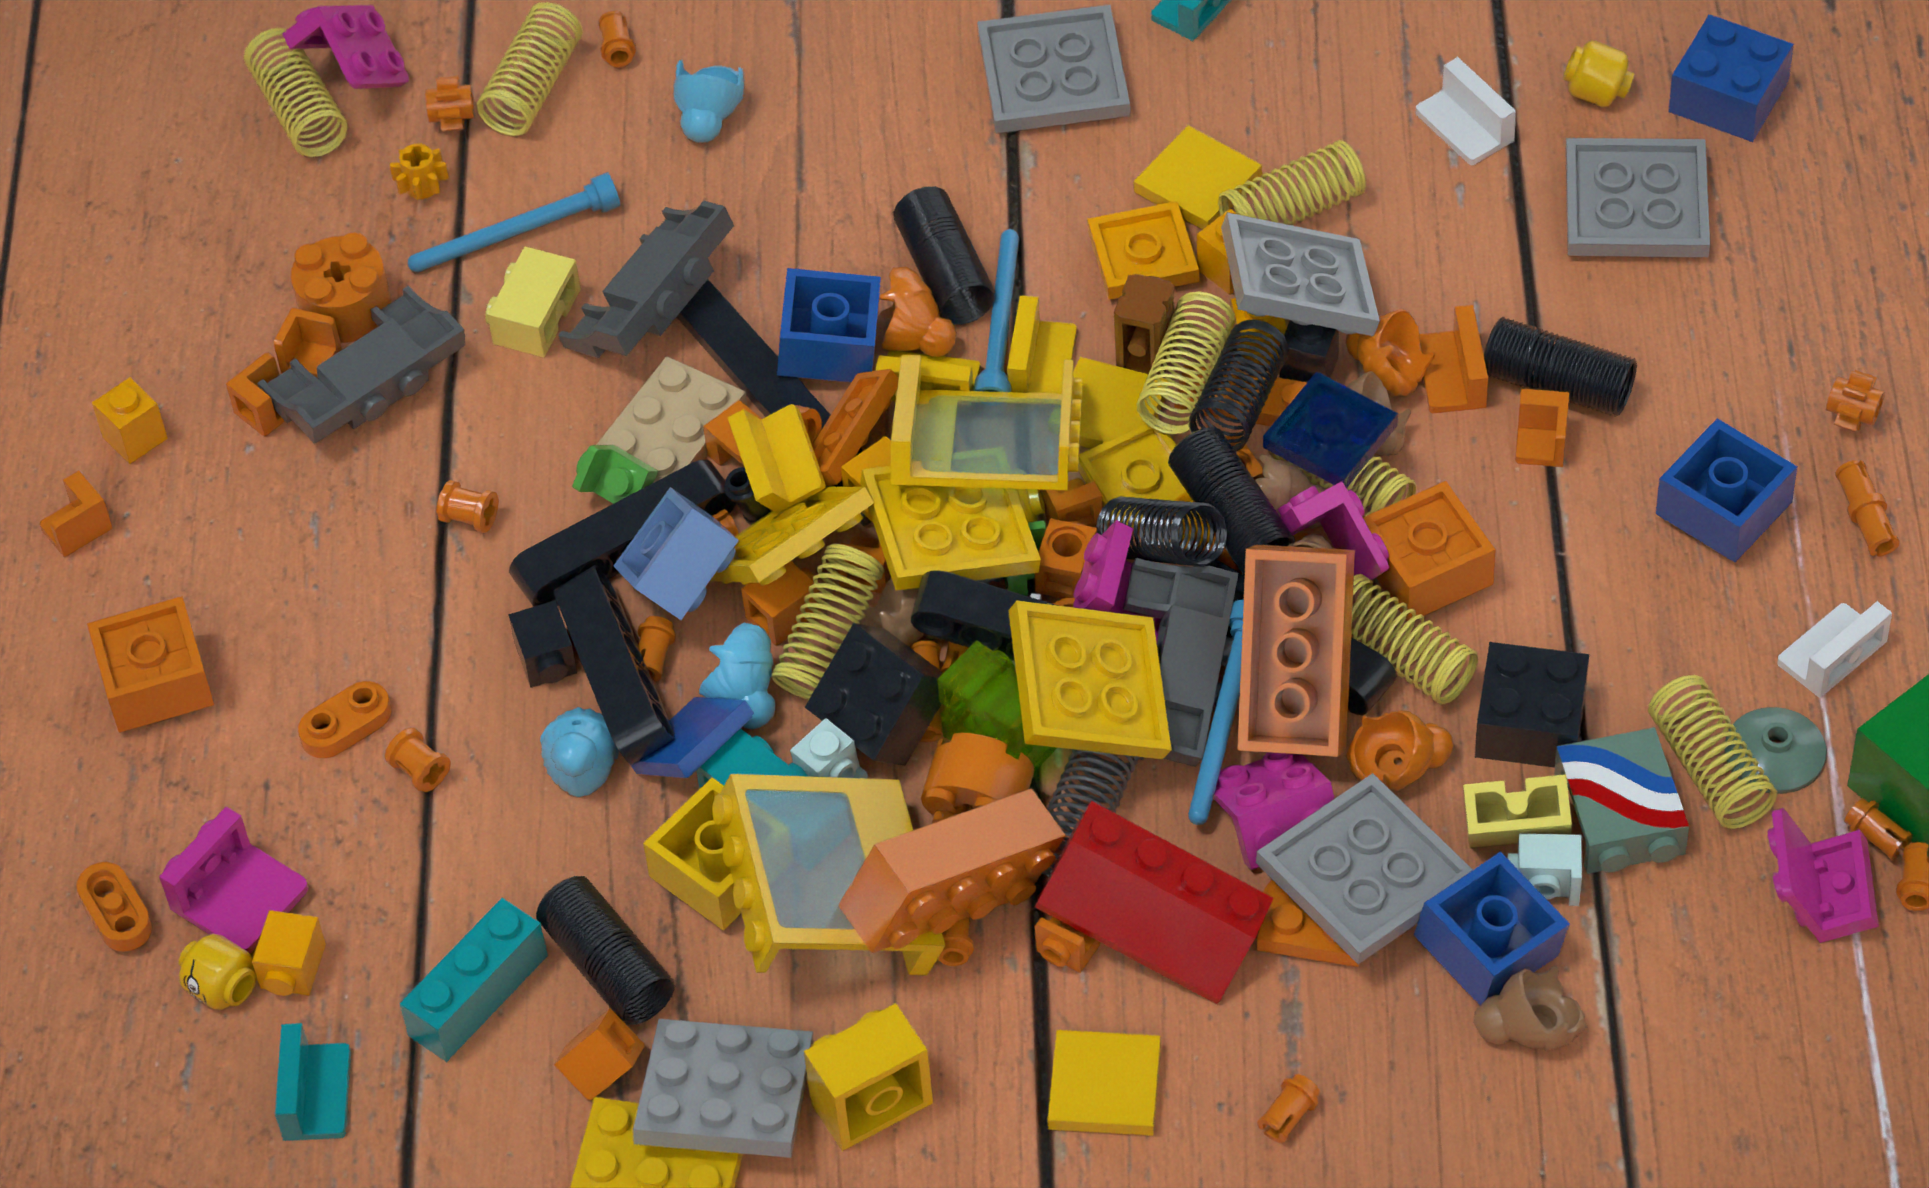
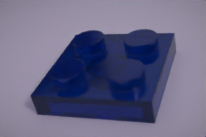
(1330, 430)

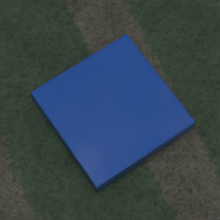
(699, 732)

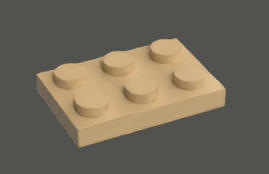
(668, 417)

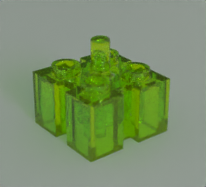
(985, 701)

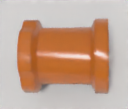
(467, 506)
(417, 759)

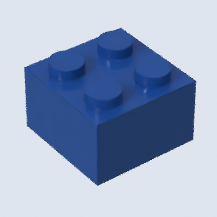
(1730, 77)
(828, 325)
(1726, 490)
(1490, 927)

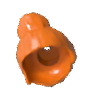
(915, 317)
(1392, 352)
(1394, 738)

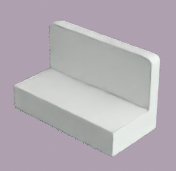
(1468, 114)
(1836, 646)

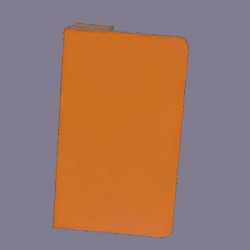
(1458, 372)

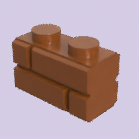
(1142, 321)

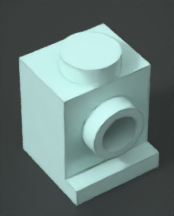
(828, 753)
(1551, 864)

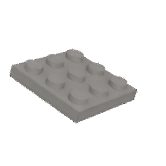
(1053, 69)
(1637, 197)
(1299, 274)
(1362, 867)
(723, 1088)

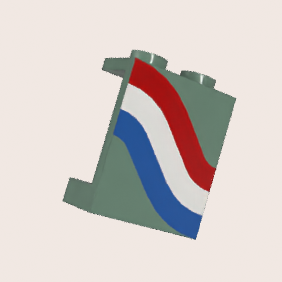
(1624, 800)

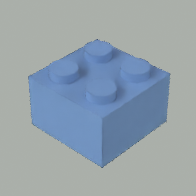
(676, 554)

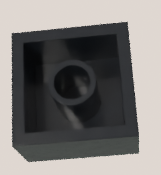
(878, 694)
(1530, 703)

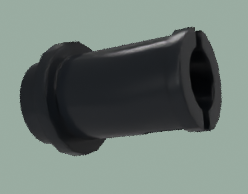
(740, 491)

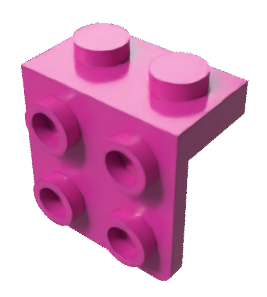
(357, 41)
(1343, 522)
(1107, 573)
(1270, 798)
(1824, 880)
(229, 883)

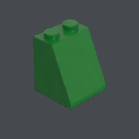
(1893, 761)

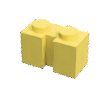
(532, 301)
(1500, 816)

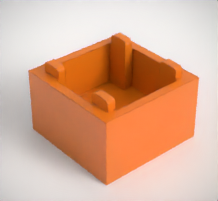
(1432, 550)
(150, 664)

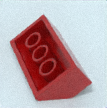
(1154, 902)

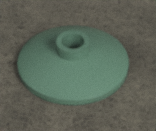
(1787, 764)

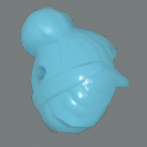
(706, 99)
(744, 672)
(578, 751)

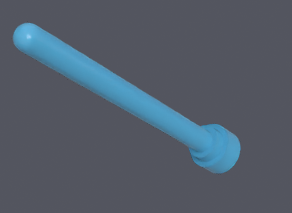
(596, 195)
(993, 377)
(1220, 725)

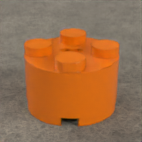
(343, 281)
(971, 774)

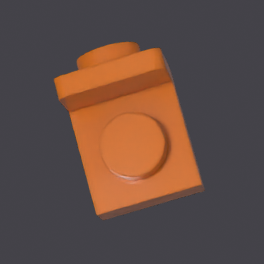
(1064, 944)

